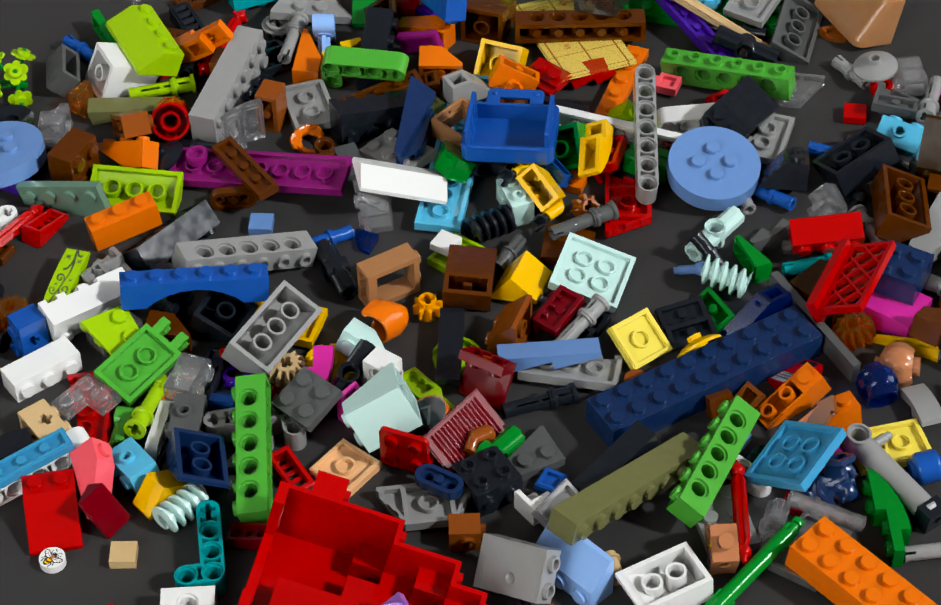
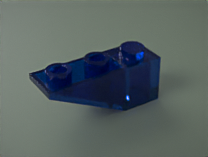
(759, 307)

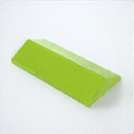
(127, 182)

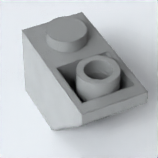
(462, 84)

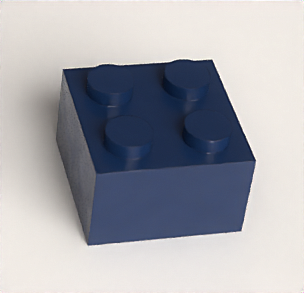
(905, 273)

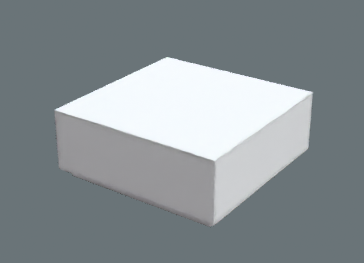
(443, 240)

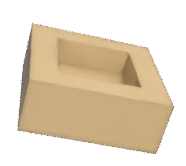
(123, 554)

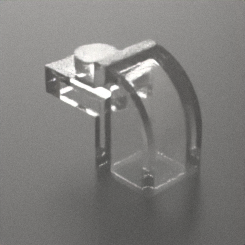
(826, 201)

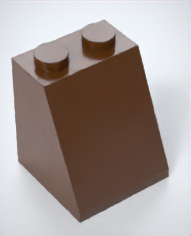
(488, 20)

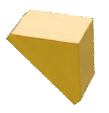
(155, 489)

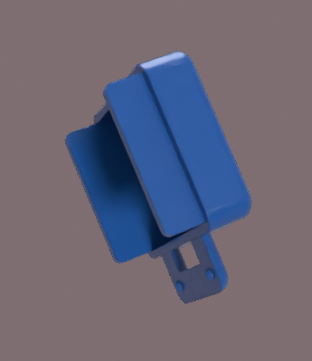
(511, 130)

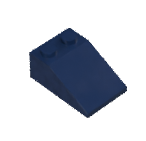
(197, 458)

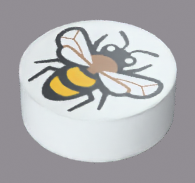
(52, 560)

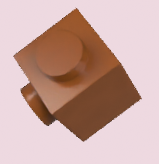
(465, 531)

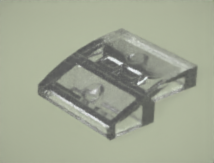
(244, 122)

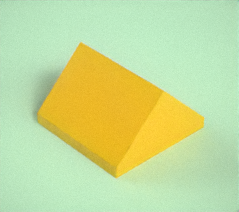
(523, 277)

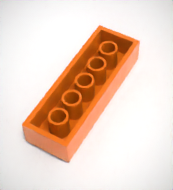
(847, 570)

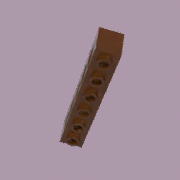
(578, 26)

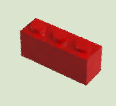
(824, 232)

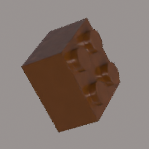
(73, 156)

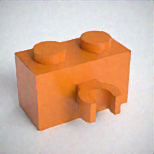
(512, 75)

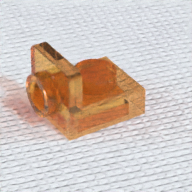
(79, 98)

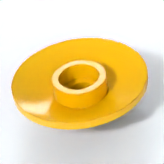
(697, 341)

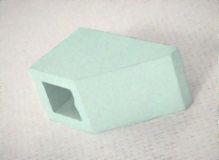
(353, 333)

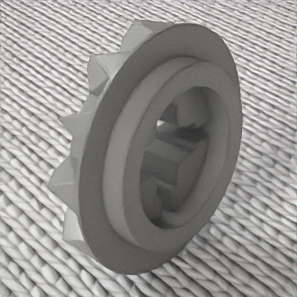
(270, 27)

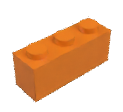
(123, 221)

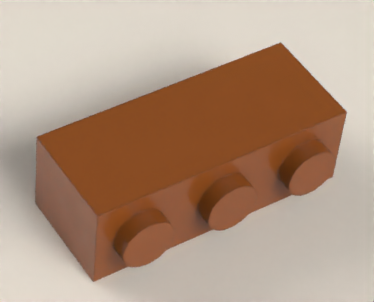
(131, 123)

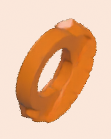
(307, 129)

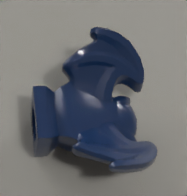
(837, 479)

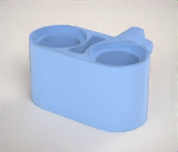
(323, 30)

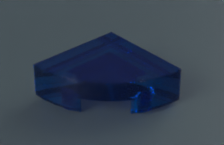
(366, 240)

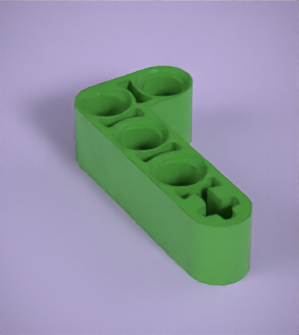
(362, 63)

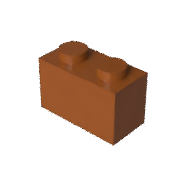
(274, 104)

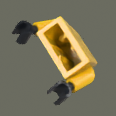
(540, 188)

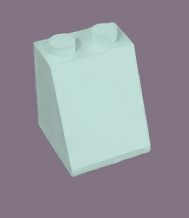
(379, 403)

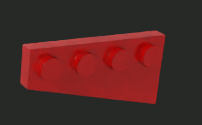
(94, 423)

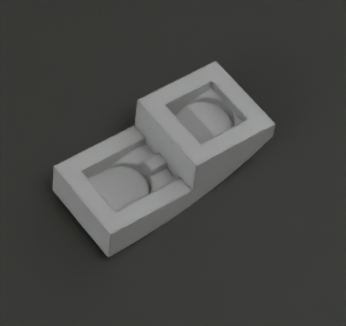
(922, 404)

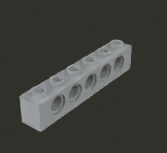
(278, 250)

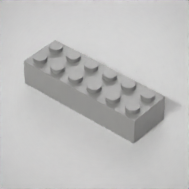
(228, 83)

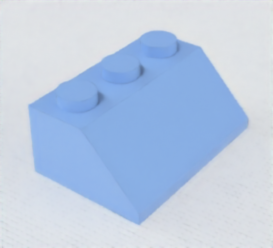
(584, 569)

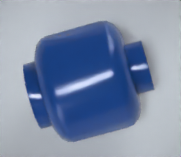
(925, 467)

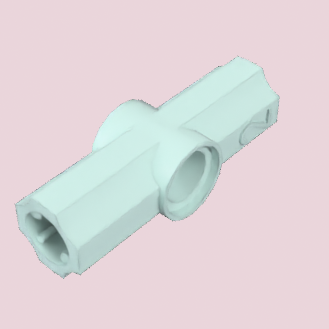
(717, 230)

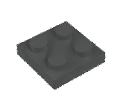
(307, 399)

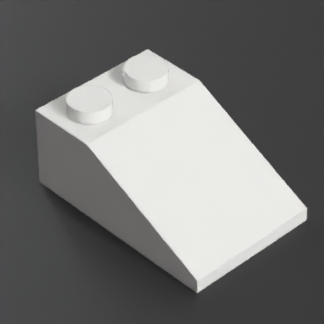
(668, 579)

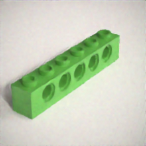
(725, 72)
(246, 390)
(712, 461)

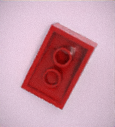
(52, 511)

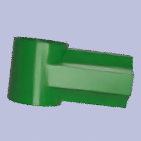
(506, 441)

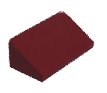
(103, 509)

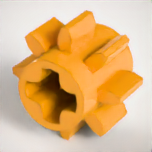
(427, 307)

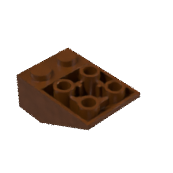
(469, 277)

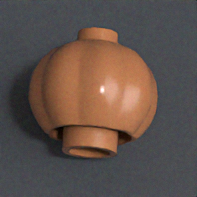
(902, 360)

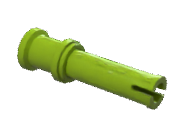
(173, 87)
(143, 415)

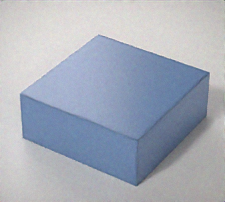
(261, 223)

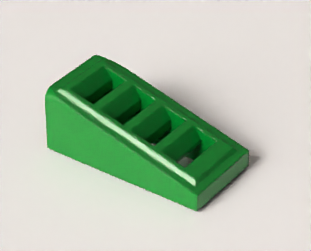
(752, 260)

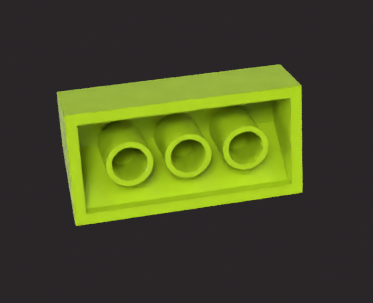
(146, 41)

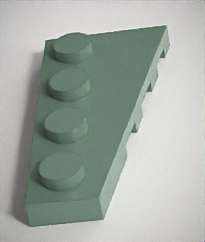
(71, 197)

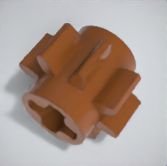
(583, 204)

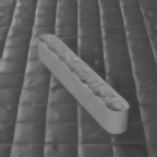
(645, 134)

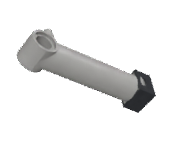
(912, 496)

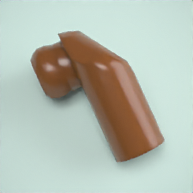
(478, 435)

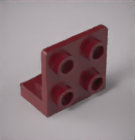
(486, 373)

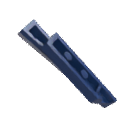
(415, 121)

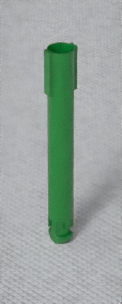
(757, 564)

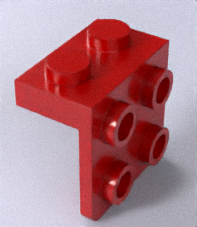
(403, 449)

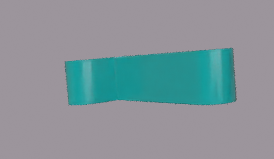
(211, 551)

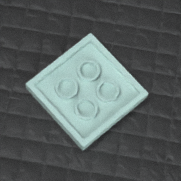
(592, 269)

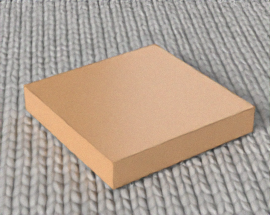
(349, 463)

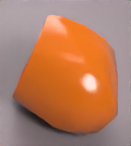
(388, 318)

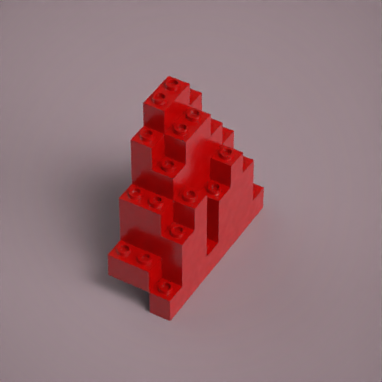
(345, 554)

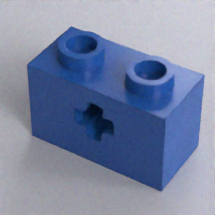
(27, 330)

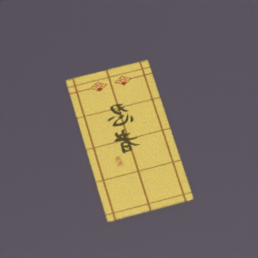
(580, 57)

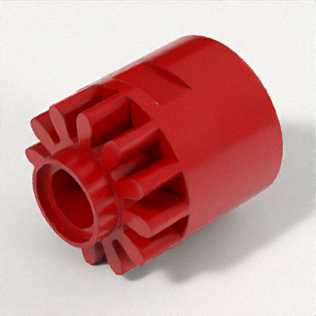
(171, 129)

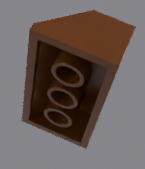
(899, 205)

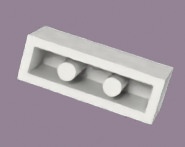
(41, 369)

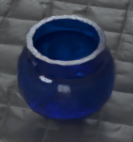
(877, 385)

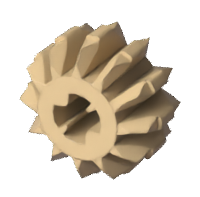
(286, 369)

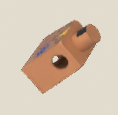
(722, 548)

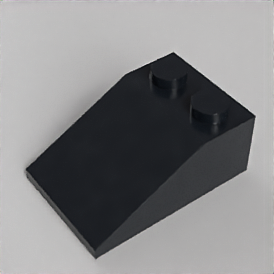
(741, 108)

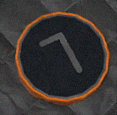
(432, 410)

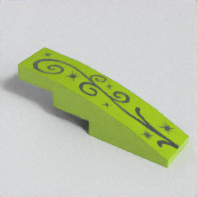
(67, 273)

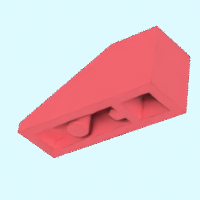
(93, 464)

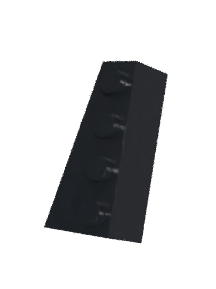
(379, 35)
(365, 117)

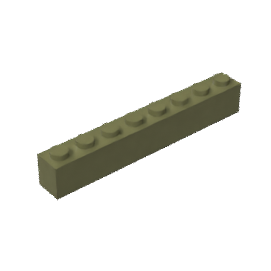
(622, 490)

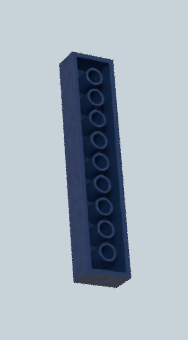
(680, 385)

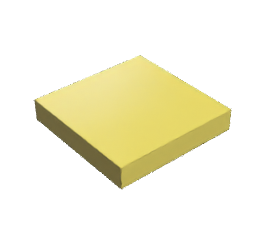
(639, 339)

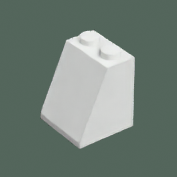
(112, 72)

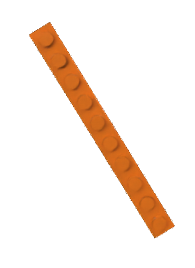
(615, 94)

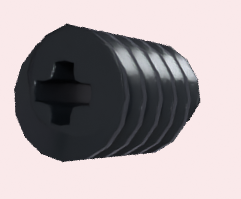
(489, 222)

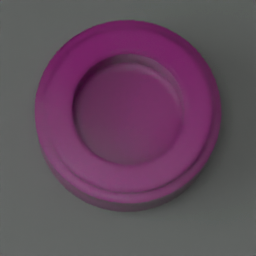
(197, 156)

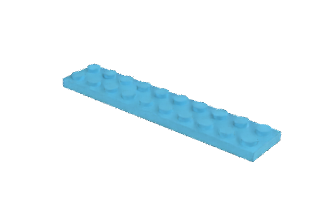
(450, 216)

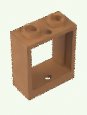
(443, 121)
(386, 263)

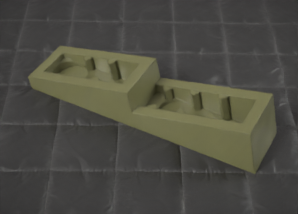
(101, 108)

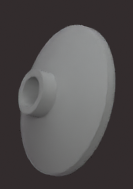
(875, 66)

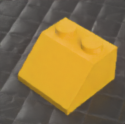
(490, 51)

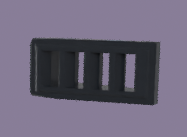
(184, 17)

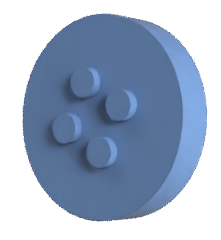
(20, 152)
(713, 168)

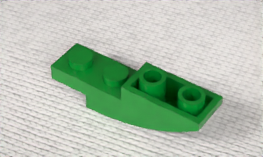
(887, 513)

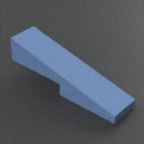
(559, 352)

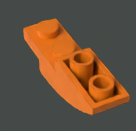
(203, 41)

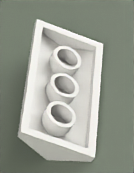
(400, 180)

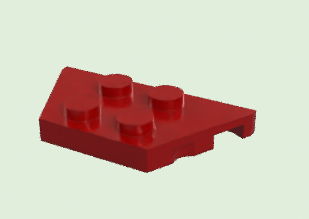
(631, 212)

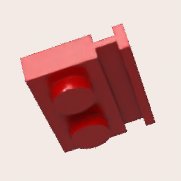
(549, 77)

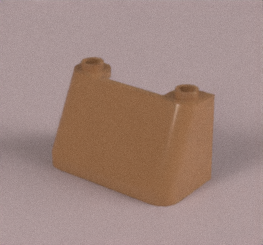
(863, 21)

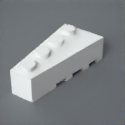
(86, 301)

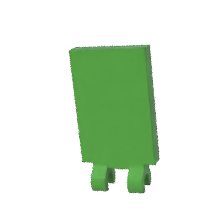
(141, 361)

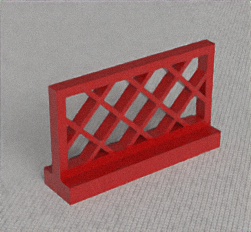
(836, 274)

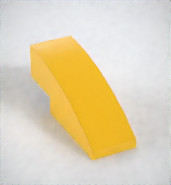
(595, 148)

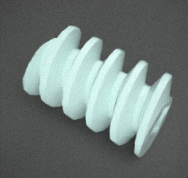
(725, 276)
(179, 506)

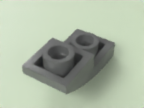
(769, 240)

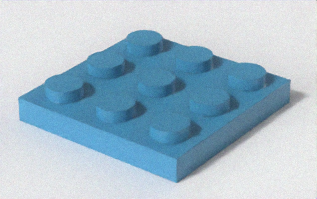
(795, 455)

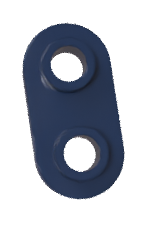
(441, 483)

